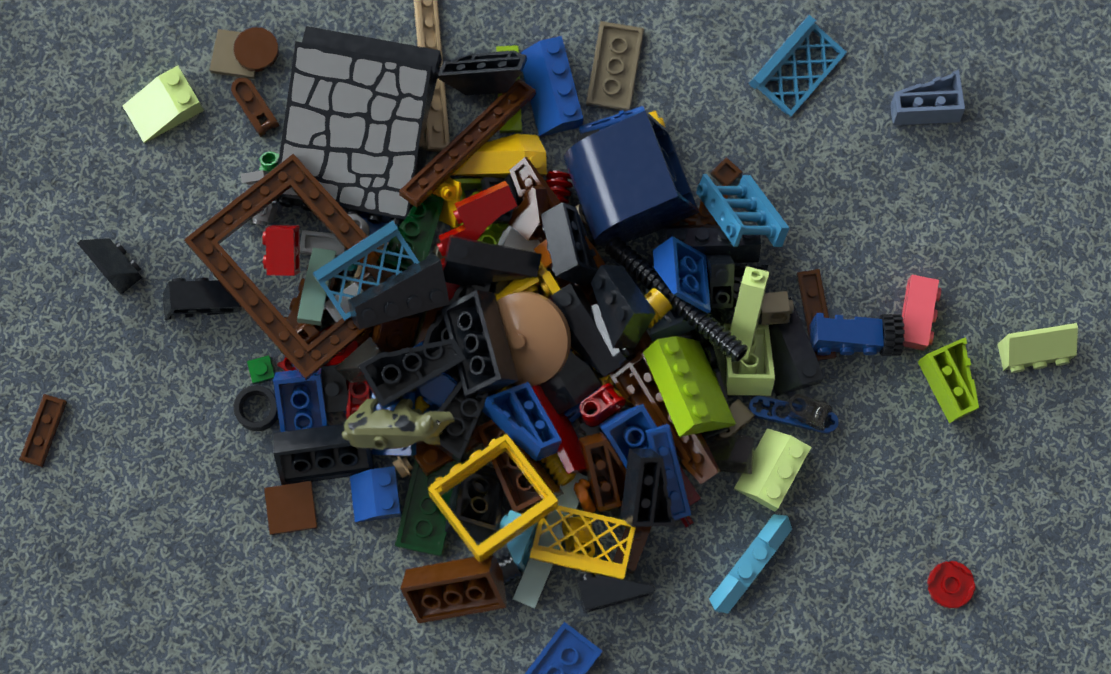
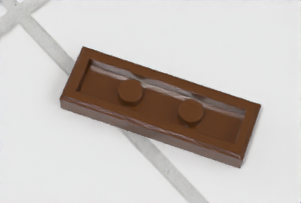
(43, 430)

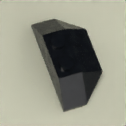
(483, 72)

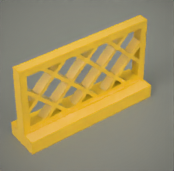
(582, 562)

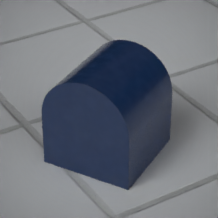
(629, 180)

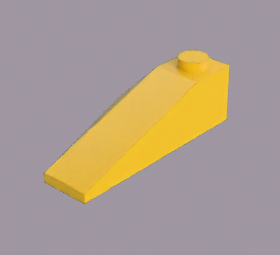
(500, 155)

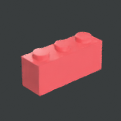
(920, 311)

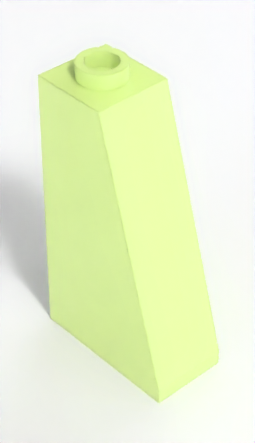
(749, 306)

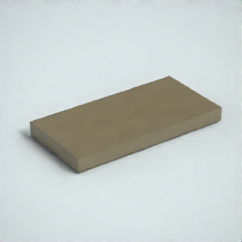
(614, 66)

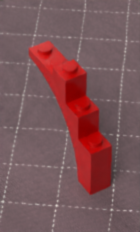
(476, 215)

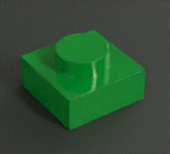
(261, 369)

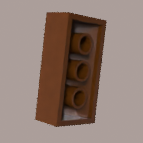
(454, 588)

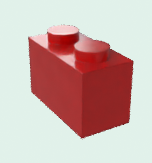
(282, 250)

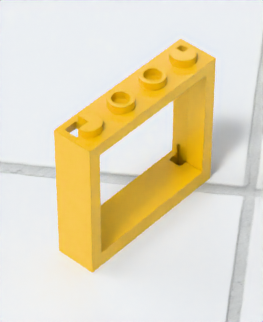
(516, 527)

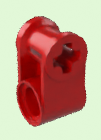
(355, 400)
(606, 403)

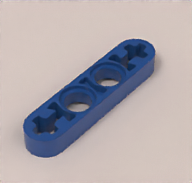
(788, 420)

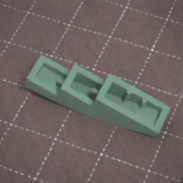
(313, 296)

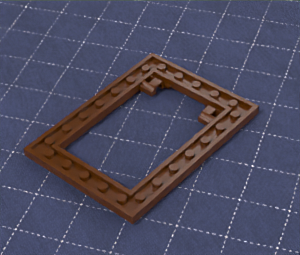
(318, 348)

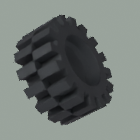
(892, 334)

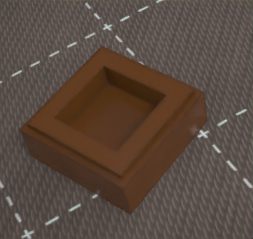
(726, 172)

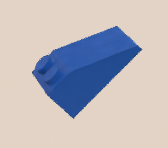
(683, 272)
(300, 400)

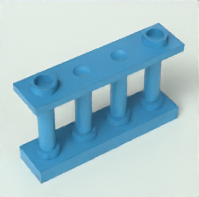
(750, 197)

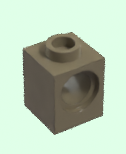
(776, 308)

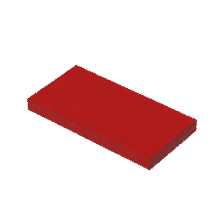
(569, 449)

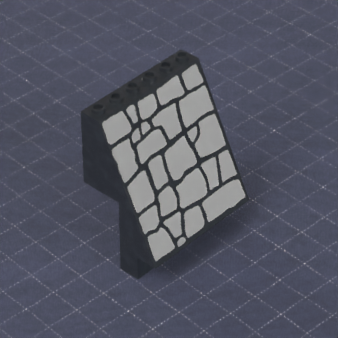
(359, 119)

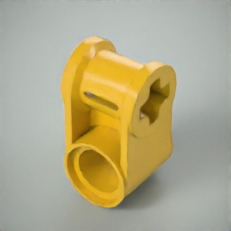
(583, 536)

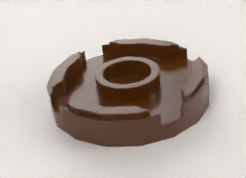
(256, 49)

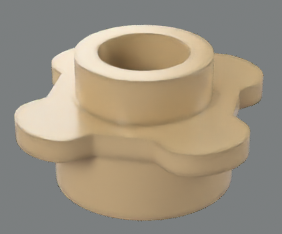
(403, 466)

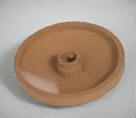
(535, 335)

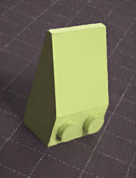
(162, 105)
(757, 373)

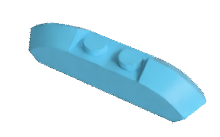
(750, 563)

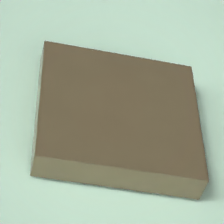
(223, 56)

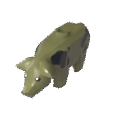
(394, 427)

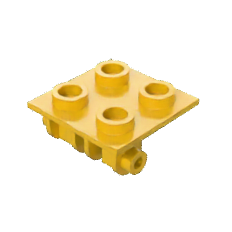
(451, 192)

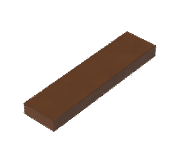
(813, 300)

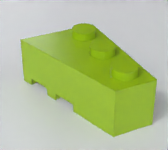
(951, 379)

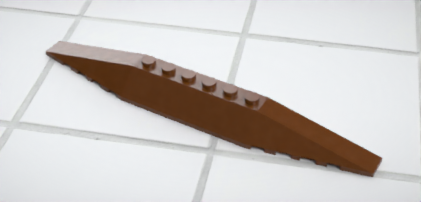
(634, 378)

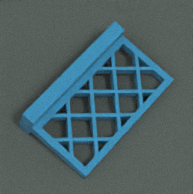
(782, 55)
(354, 254)

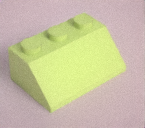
(1039, 347)
(774, 468)

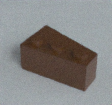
(604, 471)

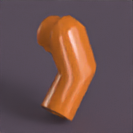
(583, 496)

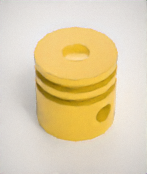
(659, 304)

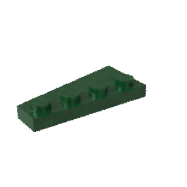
(417, 231)

